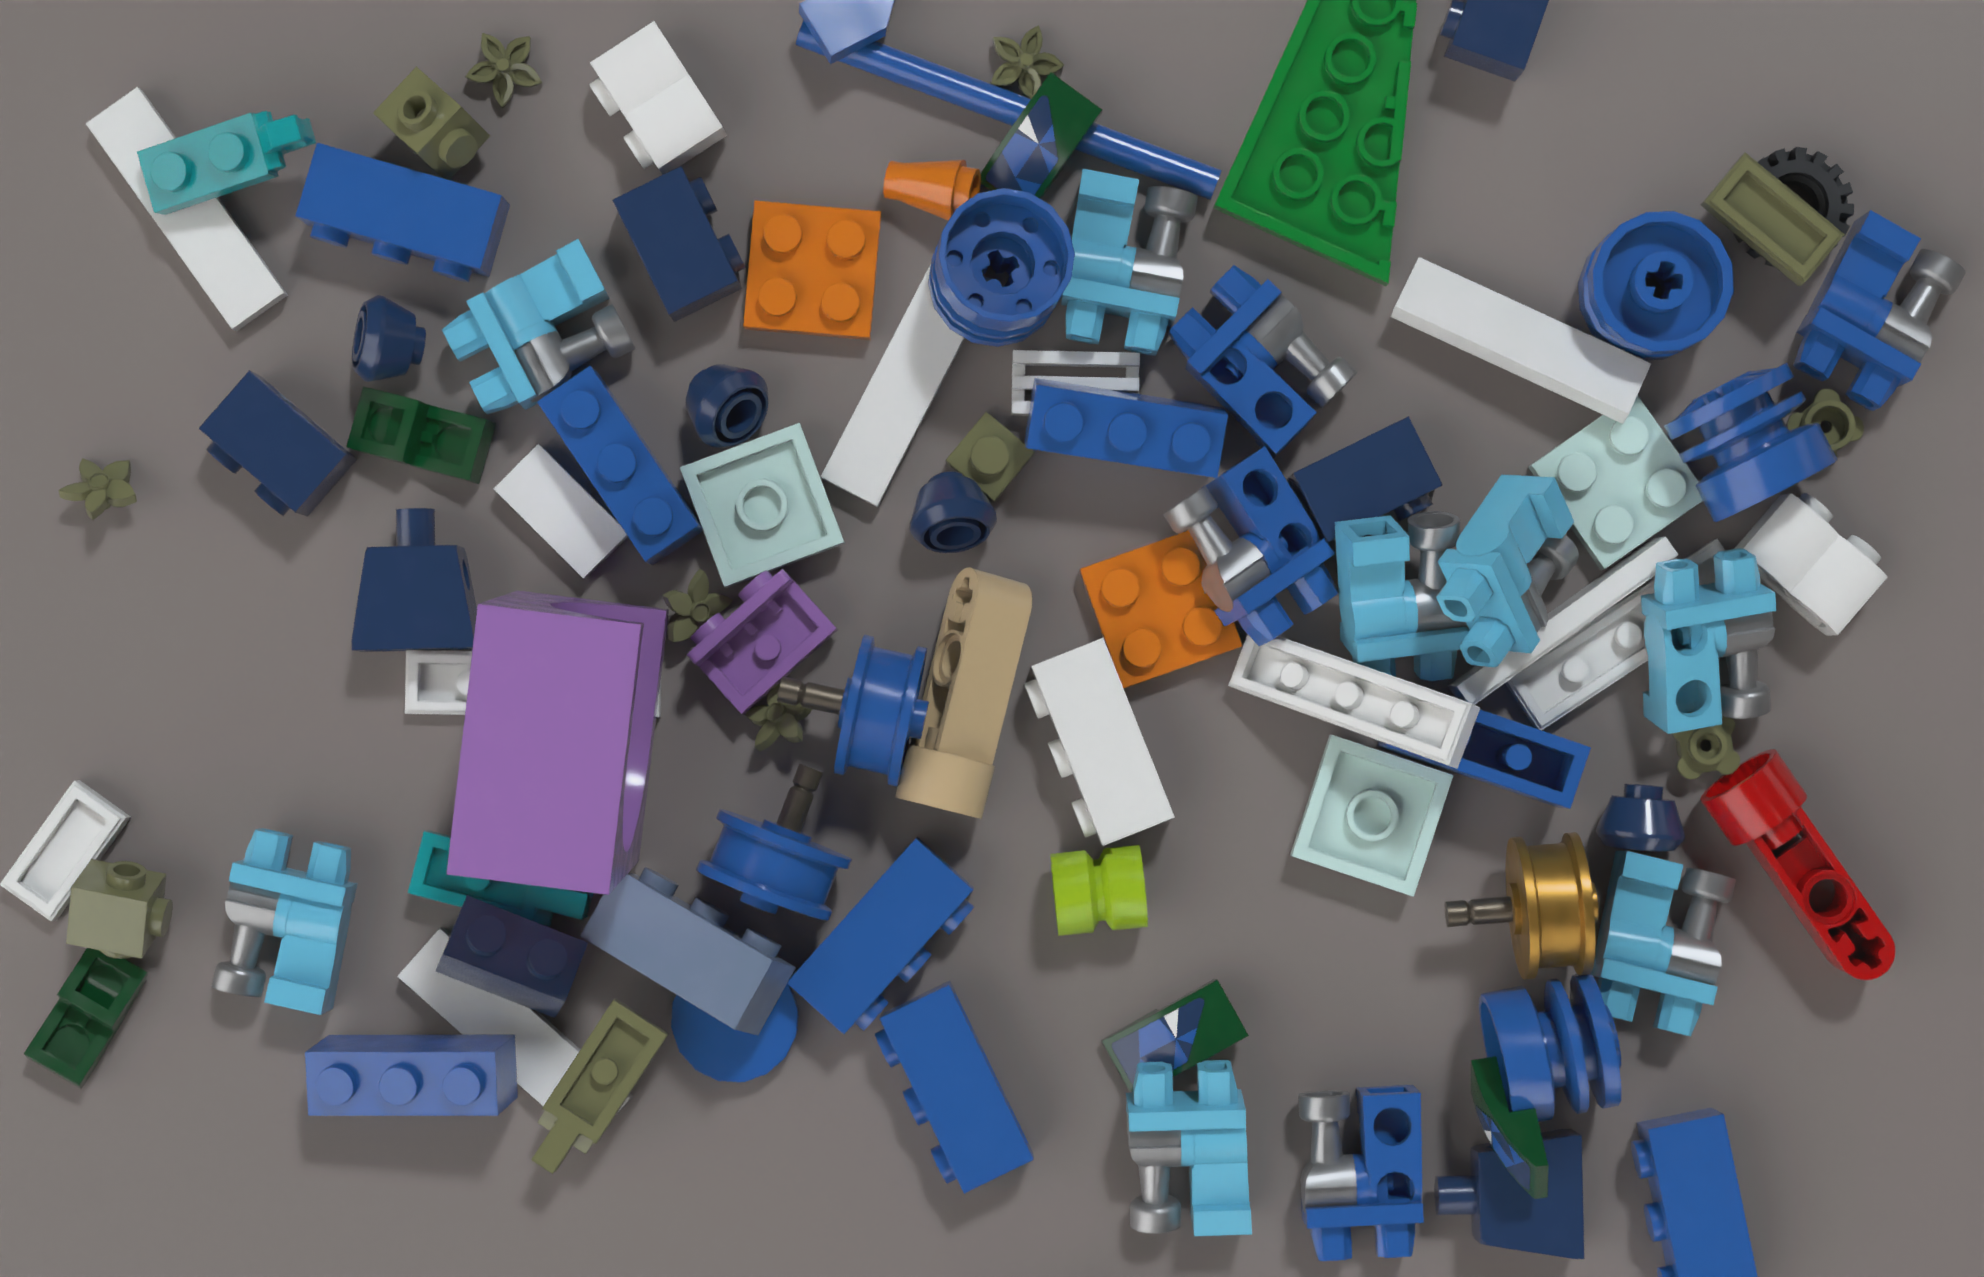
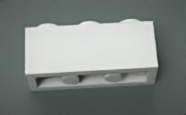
(1098, 743)

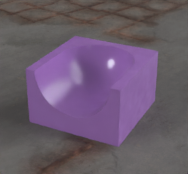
(557, 741)

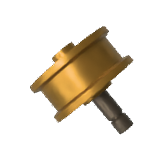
(1546, 904)

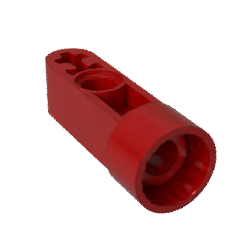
(1764, 810)

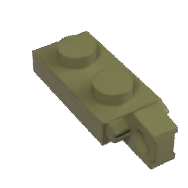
(597, 1083)

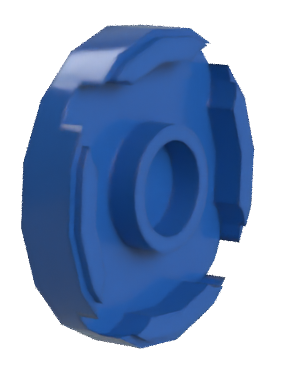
(730, 1053)

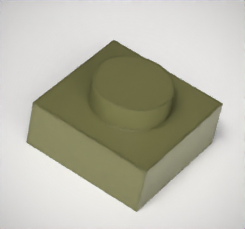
(990, 456)

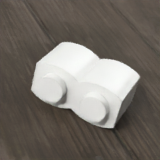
(657, 99)
(1812, 564)

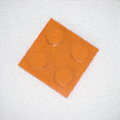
(812, 270)
(1156, 609)

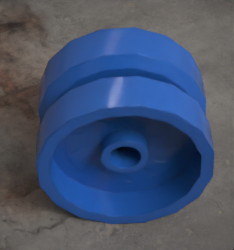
(1686, 264)

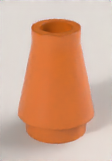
(932, 185)

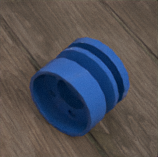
(1014, 236)
(1750, 442)
(1554, 1046)

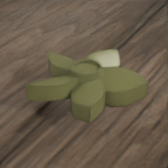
(1024, 62)
(504, 67)
(101, 487)
(694, 608)
(776, 720)

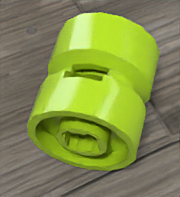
(1099, 890)

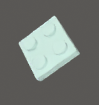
(1620, 483)
(762, 505)
(1371, 815)

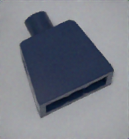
(415, 592)
(1507, 1214)

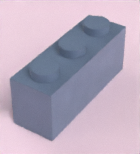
(690, 950)

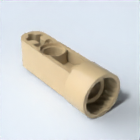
(967, 693)

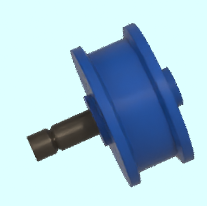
(874, 710)
(775, 860)

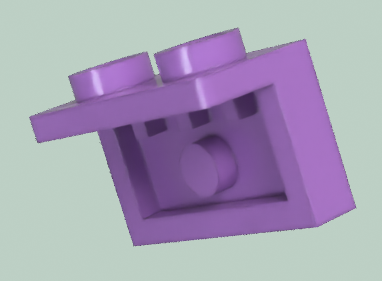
(760, 639)

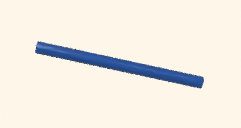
(1007, 107)

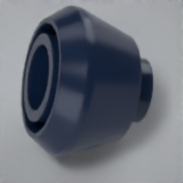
(386, 340)
(726, 404)
(951, 514)
(1641, 820)

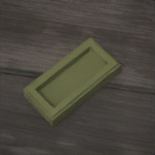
(1772, 219)

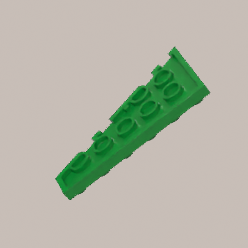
(1331, 136)

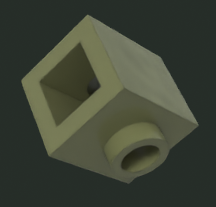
(431, 124)
(118, 908)

